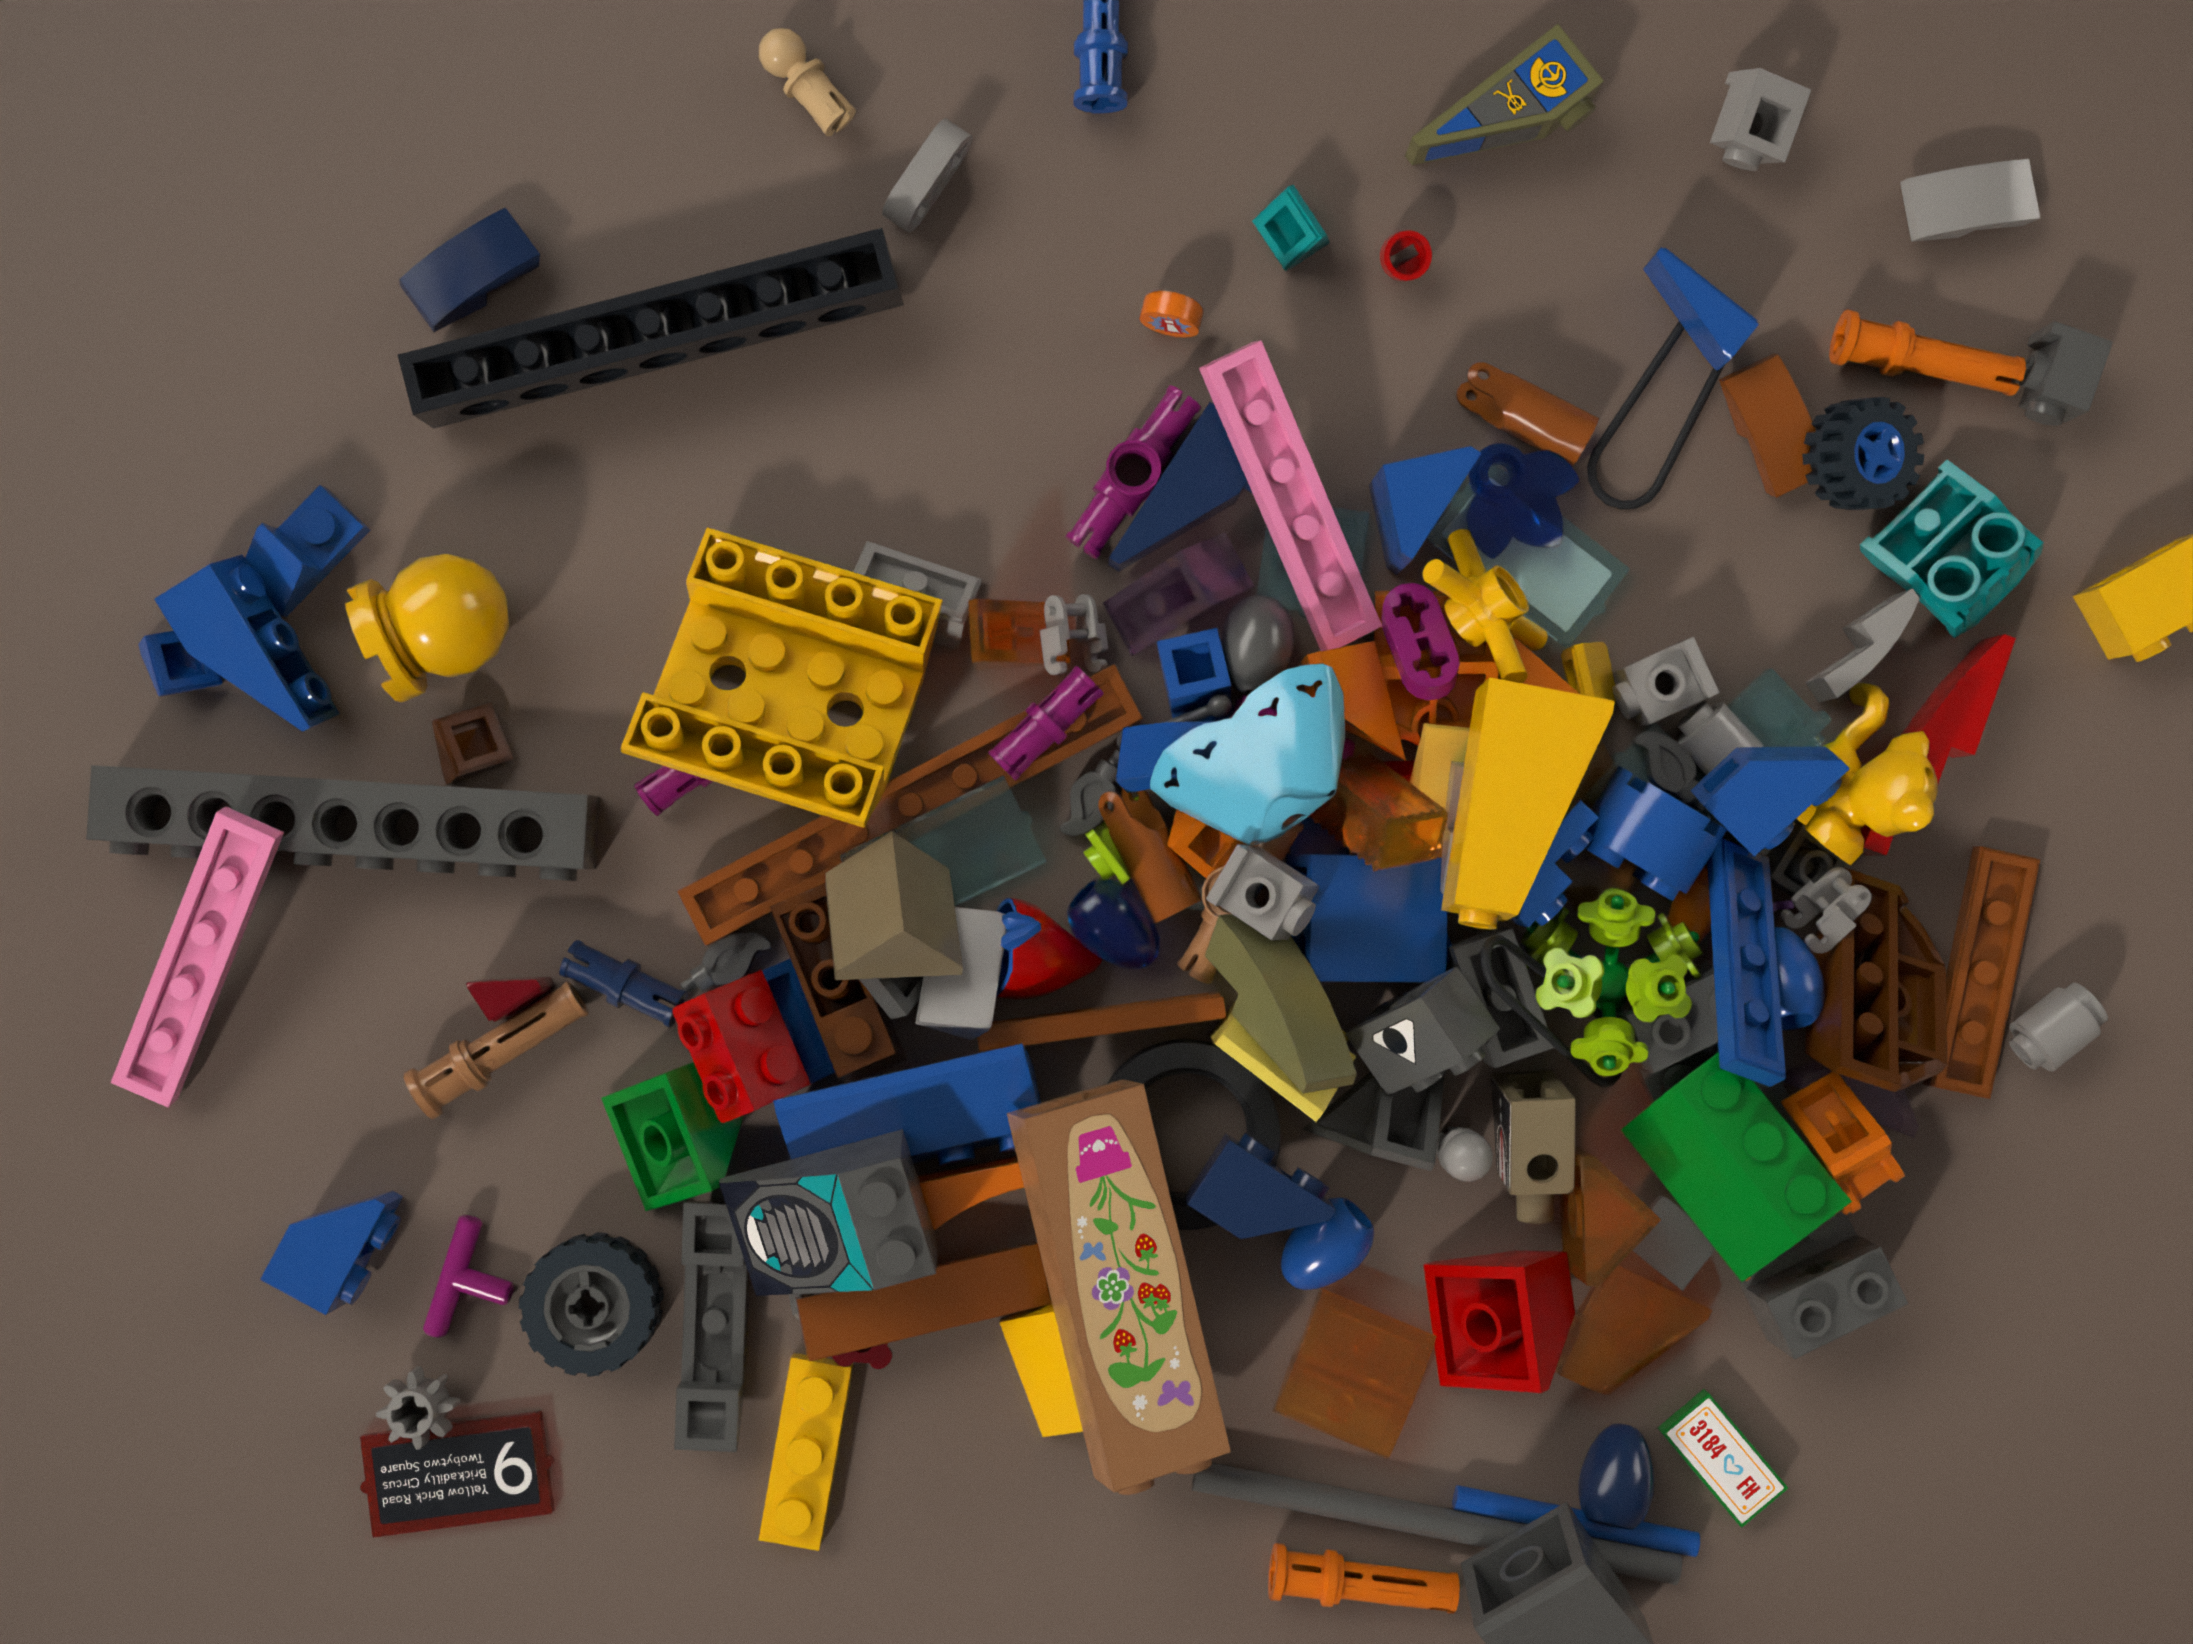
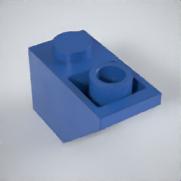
(1766, 788)
(327, 1252)

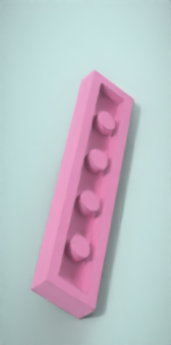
(1290, 496)
(197, 956)

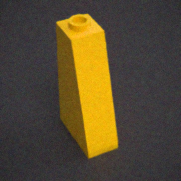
(1515, 788)

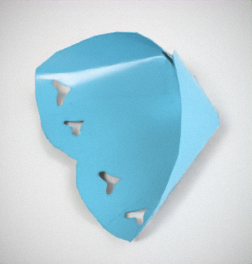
(1261, 763)

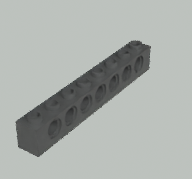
(125, 801)

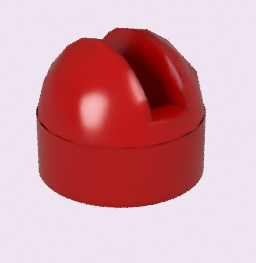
(1409, 268)

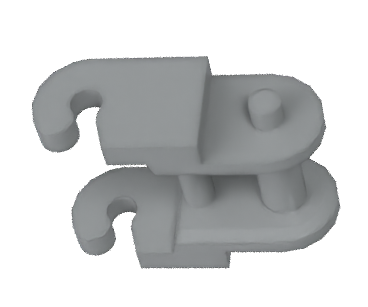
(1087, 631)
(1837, 902)

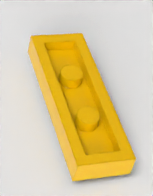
(805, 1452)

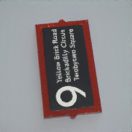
(468, 1477)

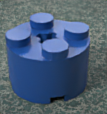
(1653, 832)

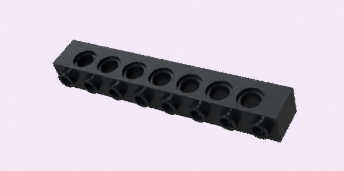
(651, 329)

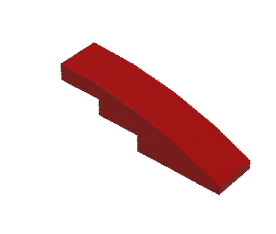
(1955, 714)

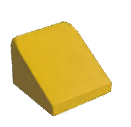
(1589, 669)

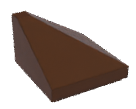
(470, 743)

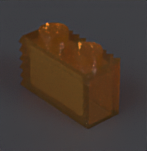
(1382, 815)

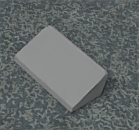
(926, 578)
(966, 1002)

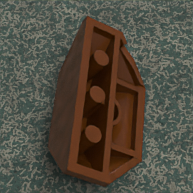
(1882, 996)

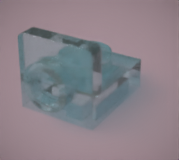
(1778, 713)

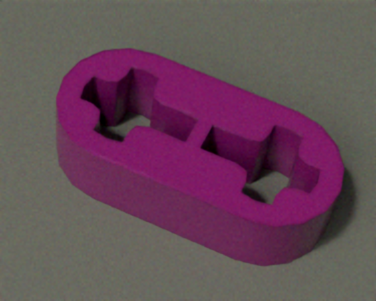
(1432, 636)

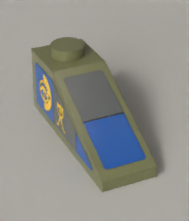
(1517, 104)

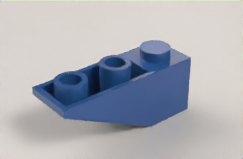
(238, 633)

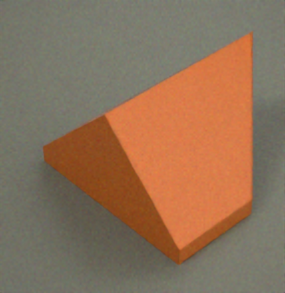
(1365, 693)

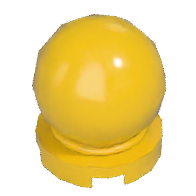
(435, 619)

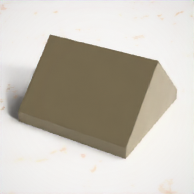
(892, 914)

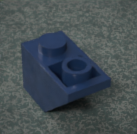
(1253, 1195)

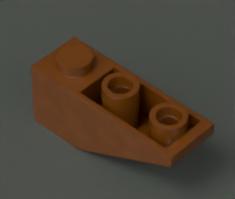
(848, 1017)

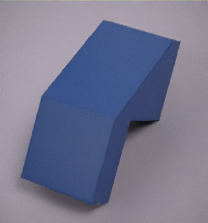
(1194, 671)

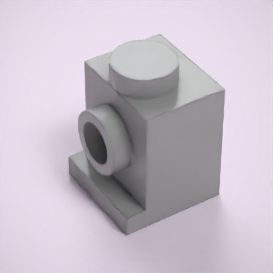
(1758, 118)
(1686, 671)
(1290, 893)

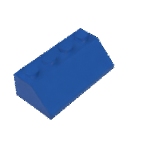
(940, 1107)

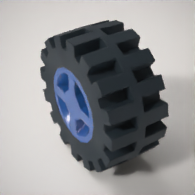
(1867, 431)

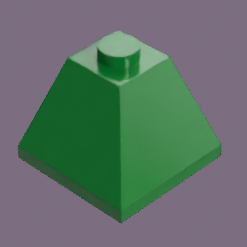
(671, 1136)

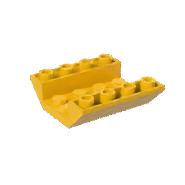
(805, 644)

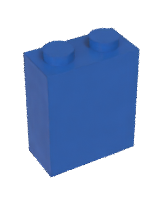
(1373, 922)

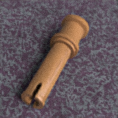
(471, 1063)

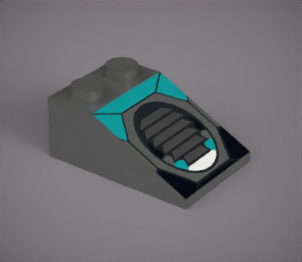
(833, 1220)

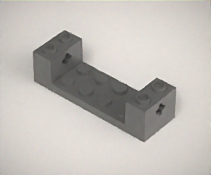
(1829, 1277)

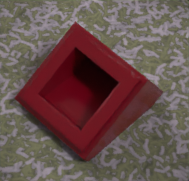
(507, 996)

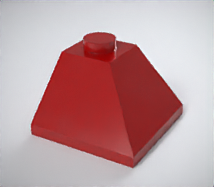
(1500, 1318)

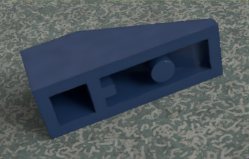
(1193, 488)

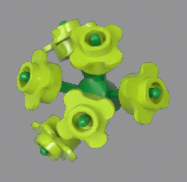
(1582, 984)

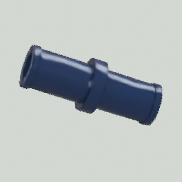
(622, 983)

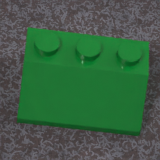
(1735, 1167)

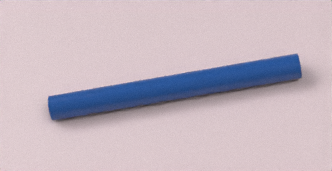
(1527, 1510)

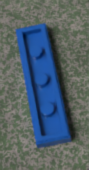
(1745, 965)

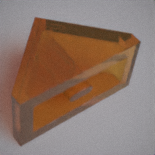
(1007, 634)

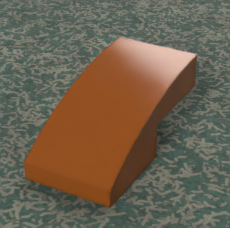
(1773, 420)

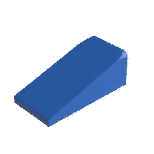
(1705, 312)

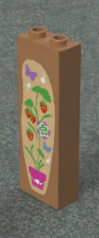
(1119, 1285)

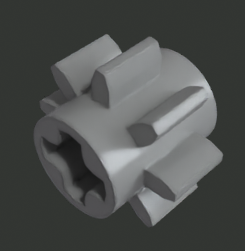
(426, 1393)

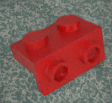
(740, 1046)

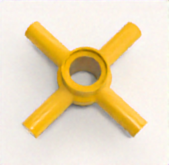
(1485, 605)

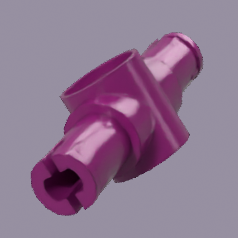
(1153, 447)

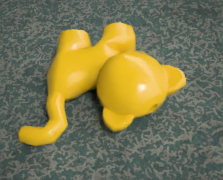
(1886, 794)

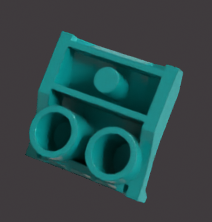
(1955, 549)

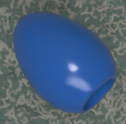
(1799, 981)
(1329, 1249)

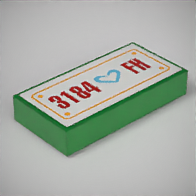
(1722, 1458)

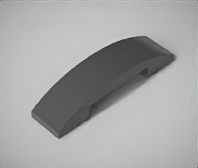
(713, 1331)

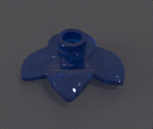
(1524, 505)

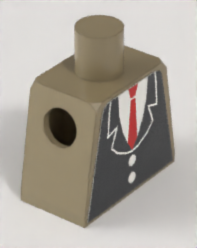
(1534, 1140)

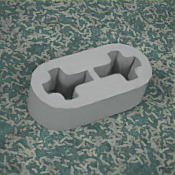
(927, 175)

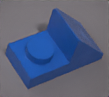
(304, 548)

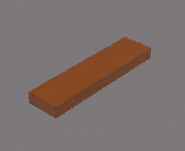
(1984, 966)
(1103, 1020)
(953, 1297)

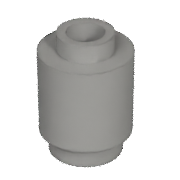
(1713, 734)
(2057, 1027)

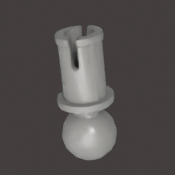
(1464, 1154)

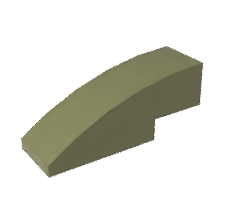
(1282, 1005)

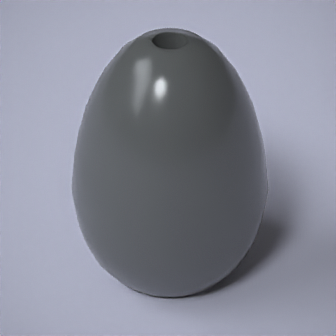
(1257, 641)

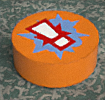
(1171, 314)

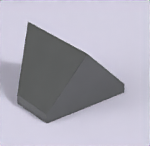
(1389, 1127)

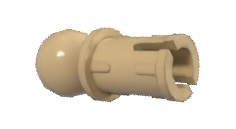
(784, 56)

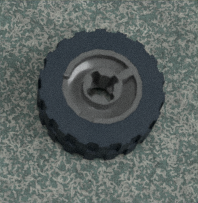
(613, 1275)

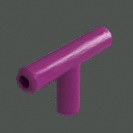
(458, 1278)

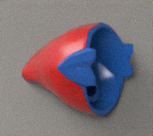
(1038, 953)

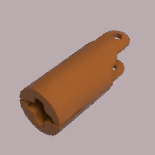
(1527, 412)
(1142, 844)

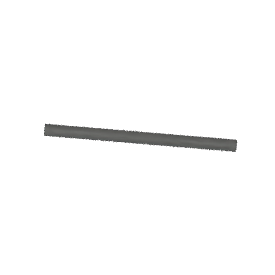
(1410, 1516)

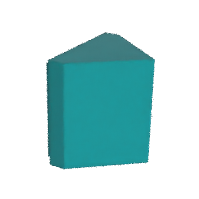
(1290, 229)

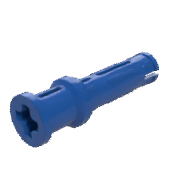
(1100, 56)

